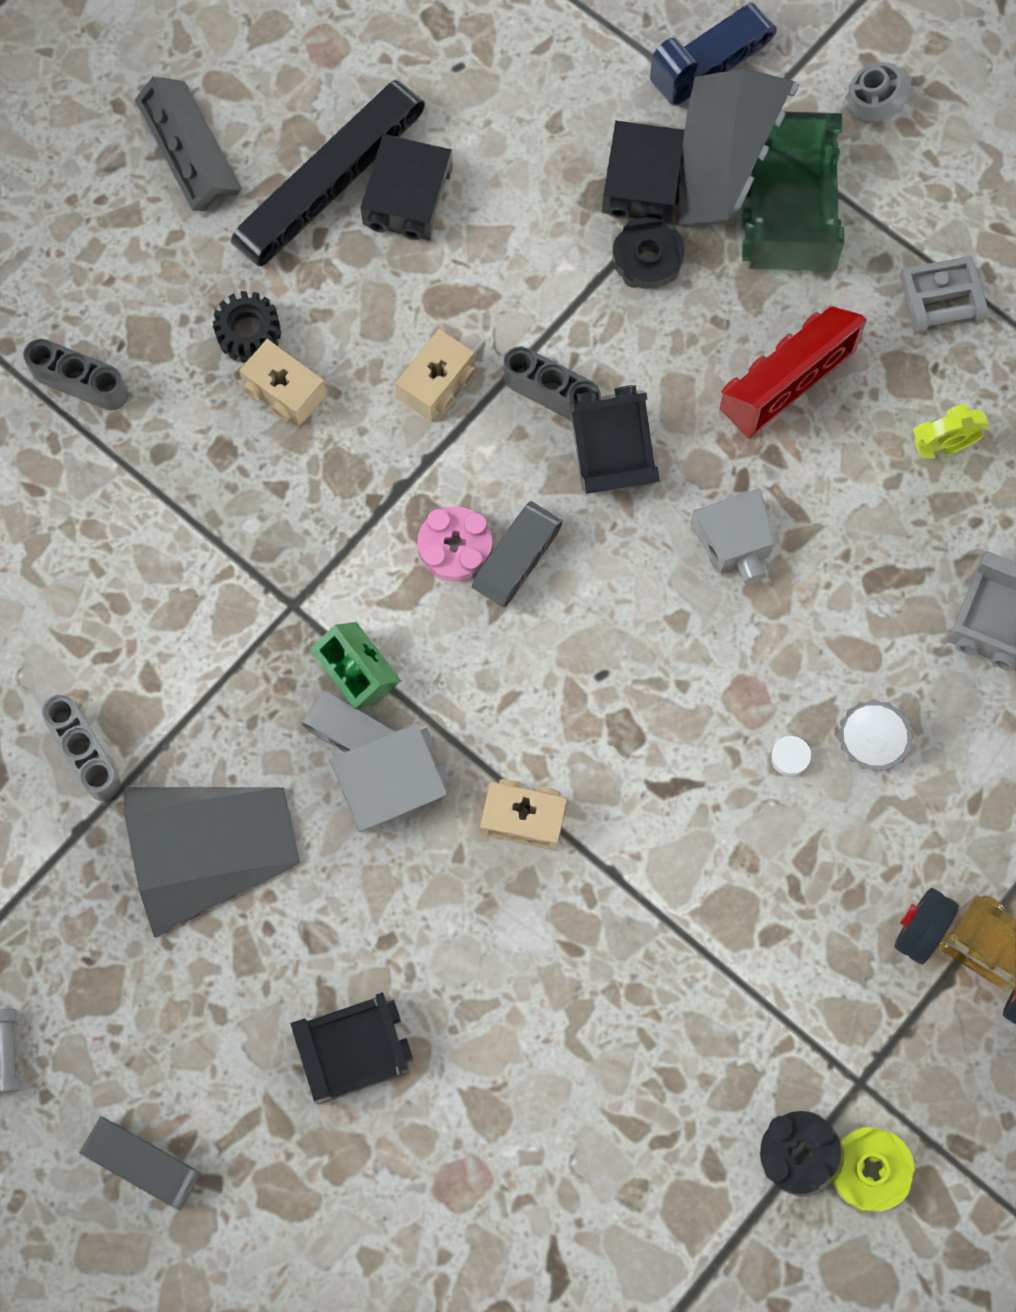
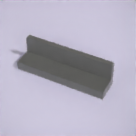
(186, 141)

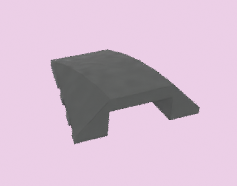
(724, 139)
(204, 845)

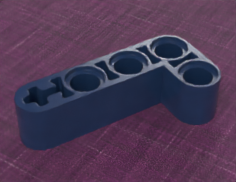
(710, 53)

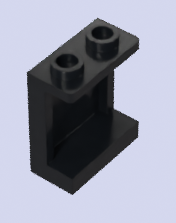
(643, 171)
(405, 187)
(613, 440)
(352, 1048)

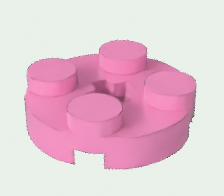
(450, 522)

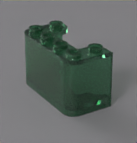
(795, 197)

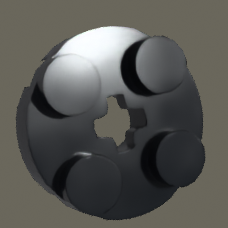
(644, 272)
(816, 1171)

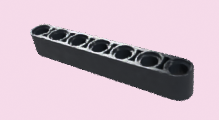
(326, 173)

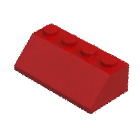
(791, 369)

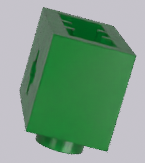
(355, 665)

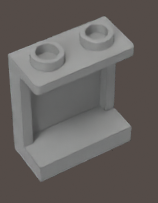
(989, 613)
(390, 776)

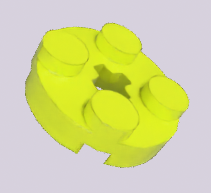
(951, 433)
(894, 1176)

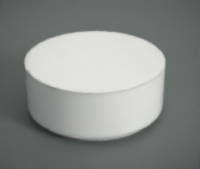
(790, 756)

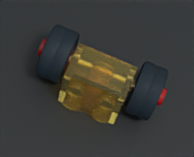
(974, 935)

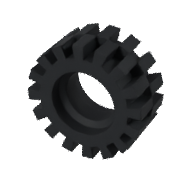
(240, 309)

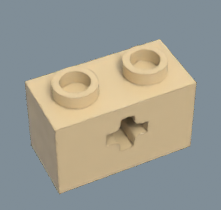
(438, 357)
(274, 367)
(502, 811)

